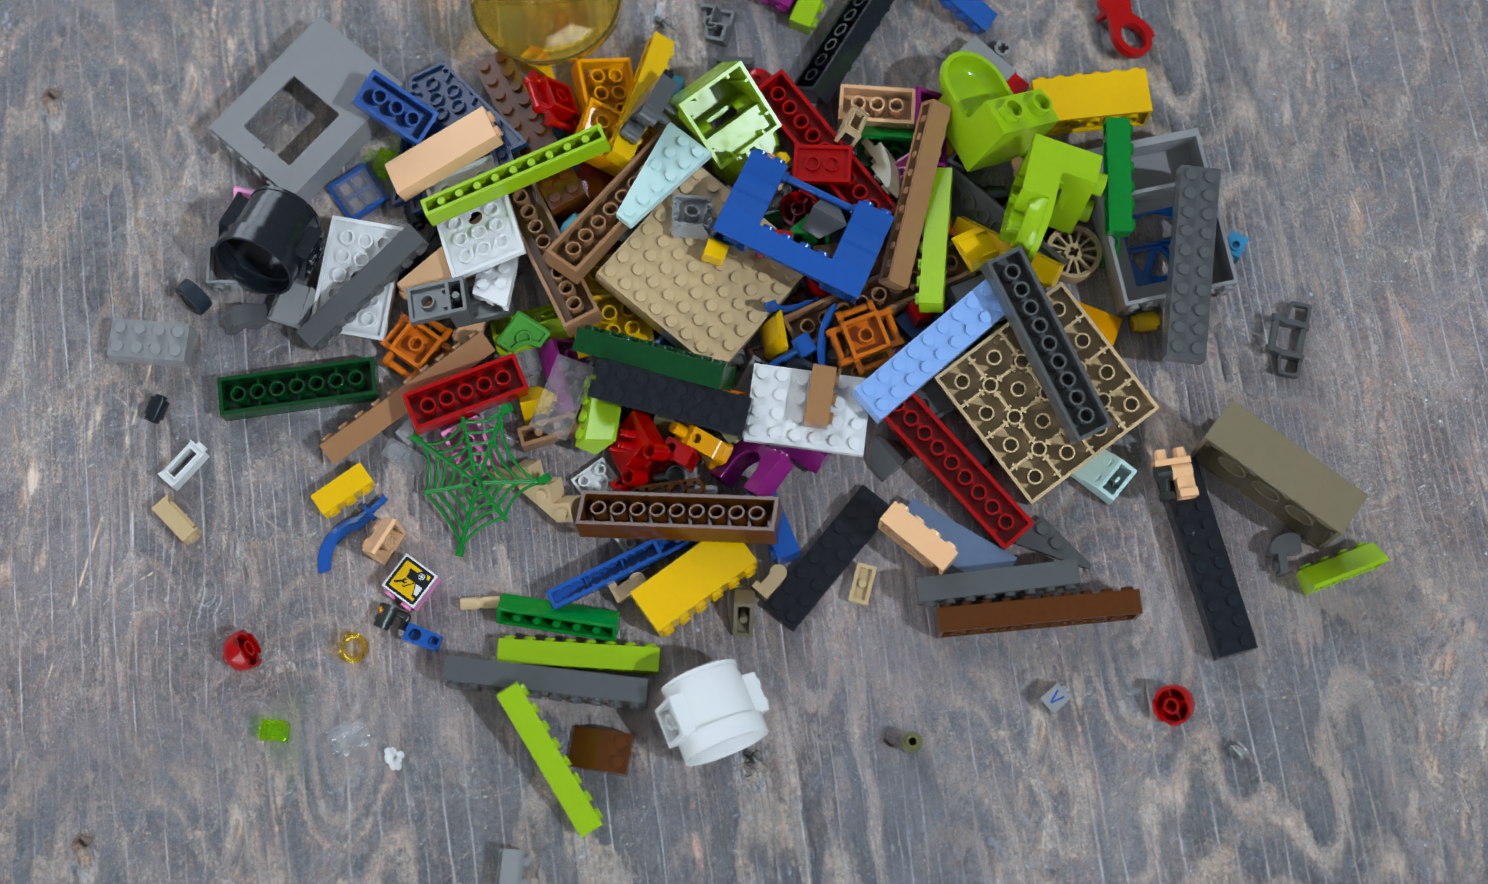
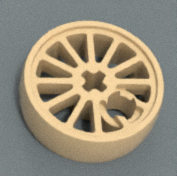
(1091, 239)

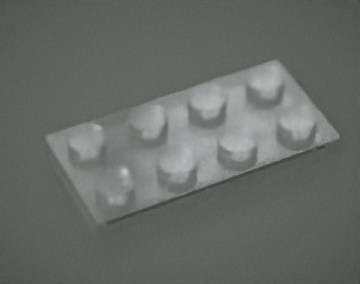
(562, 397)

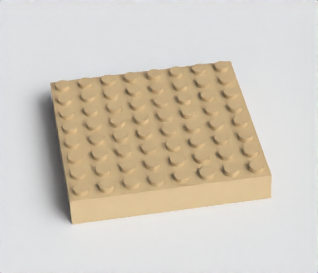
(688, 299)
(1012, 414)

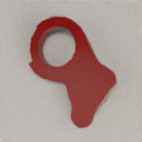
(1120, 16)

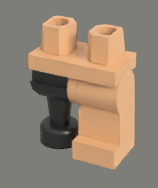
(1174, 469)

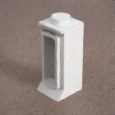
(192, 466)

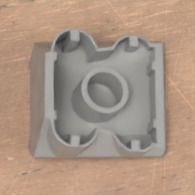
(691, 216)
(293, 306)

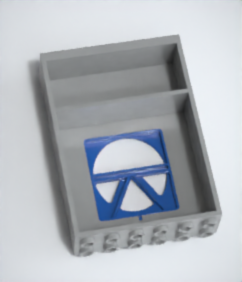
(1154, 178)

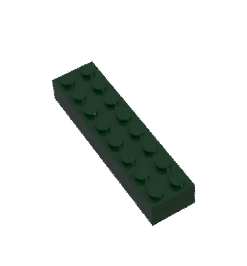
(654, 358)
(298, 388)

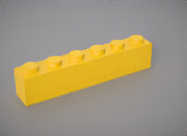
(1046, 269)

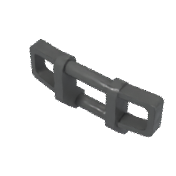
(1302, 327)

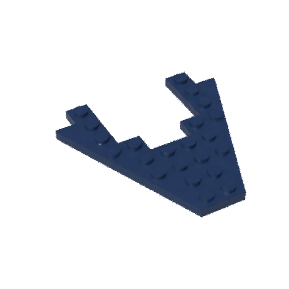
(453, 99)

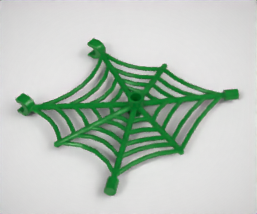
(543, 479)

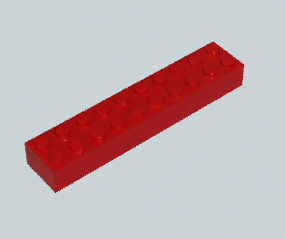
(805, 125)
(958, 471)

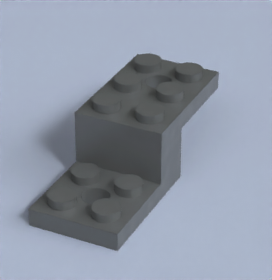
(452, 300)

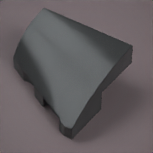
(718, 23)

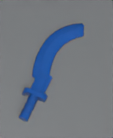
(773, 307)
(822, 337)
(343, 529)

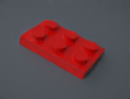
(823, 164)

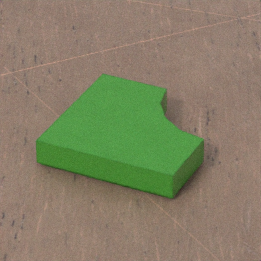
(521, 332)

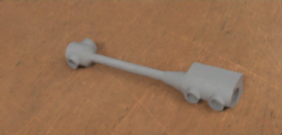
(511, 866)

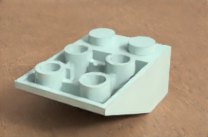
(1105, 476)

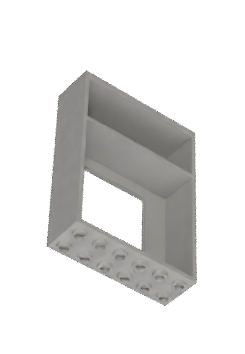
(334, 72)

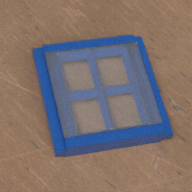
(358, 192)

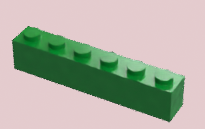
(1119, 185)
(569, 619)

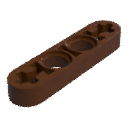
(667, 487)

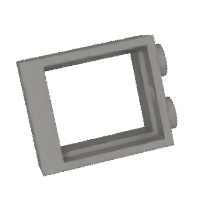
(218, 285)

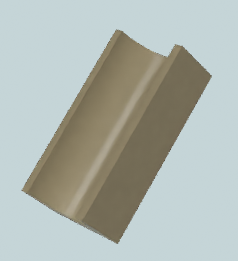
(1278, 476)

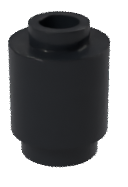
(997, 192)
(417, 222)
(156, 408)

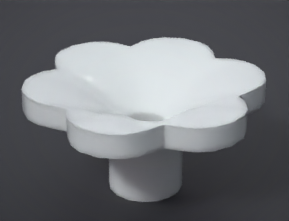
(393, 758)

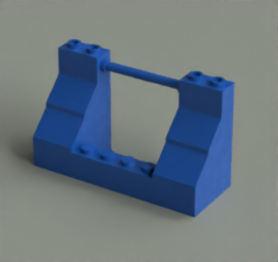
(854, 255)

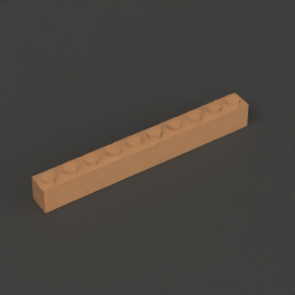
(914, 195)
(392, 407)

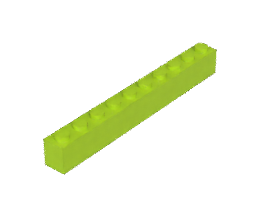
(515, 175)

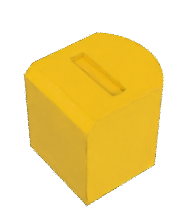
(715, 252)

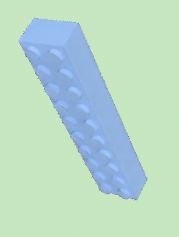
(929, 352)

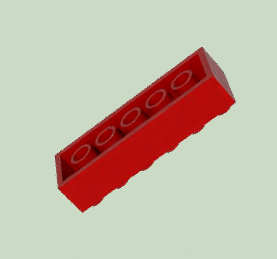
(465, 394)

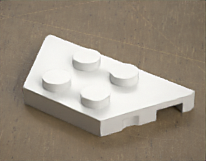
(496, 283)

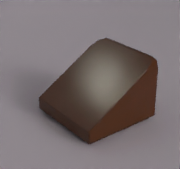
(801, 295)

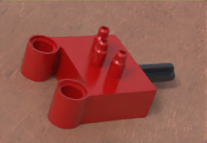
(635, 445)

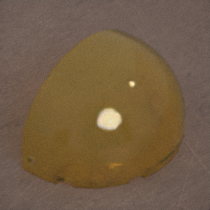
(546, 29)

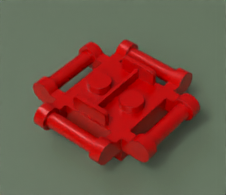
(553, 100)

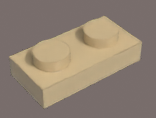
(862, 584)

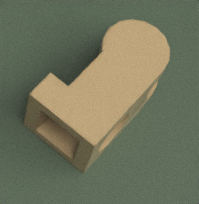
(771, 582)
(622, 591)

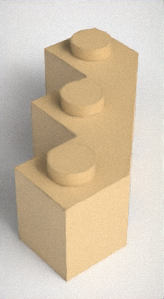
(549, 496)

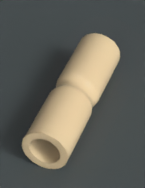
(476, 602)

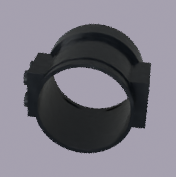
(269, 240)

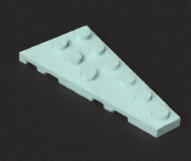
(667, 167)

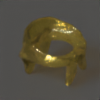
(347, 637)

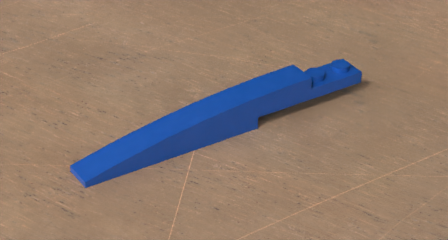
(615, 570)

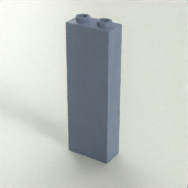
(973, 550)

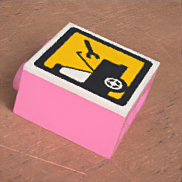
(410, 583)

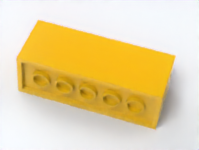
(1088, 99)
(692, 583)

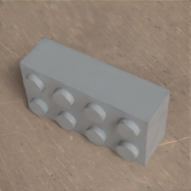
(151, 342)

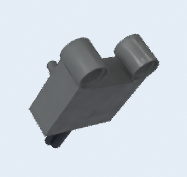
(650, 107)

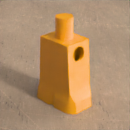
(711, 449)

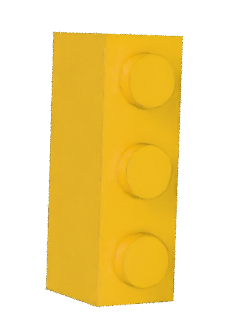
(343, 491)

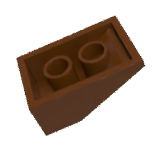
(601, 750)

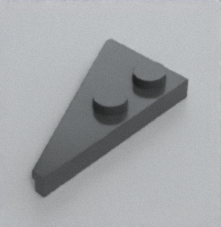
(1047, 540)

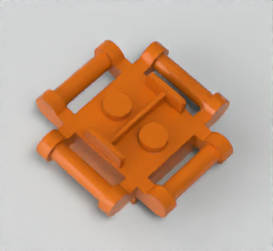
(864, 336)
(414, 345)

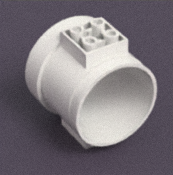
(712, 712)

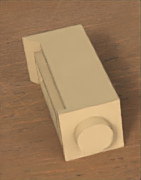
(856, 117)
(177, 520)

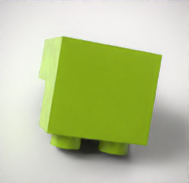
(986, 118)
(732, 141)
(1050, 192)

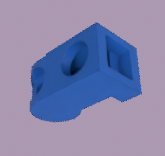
(906, 328)
(422, 638)

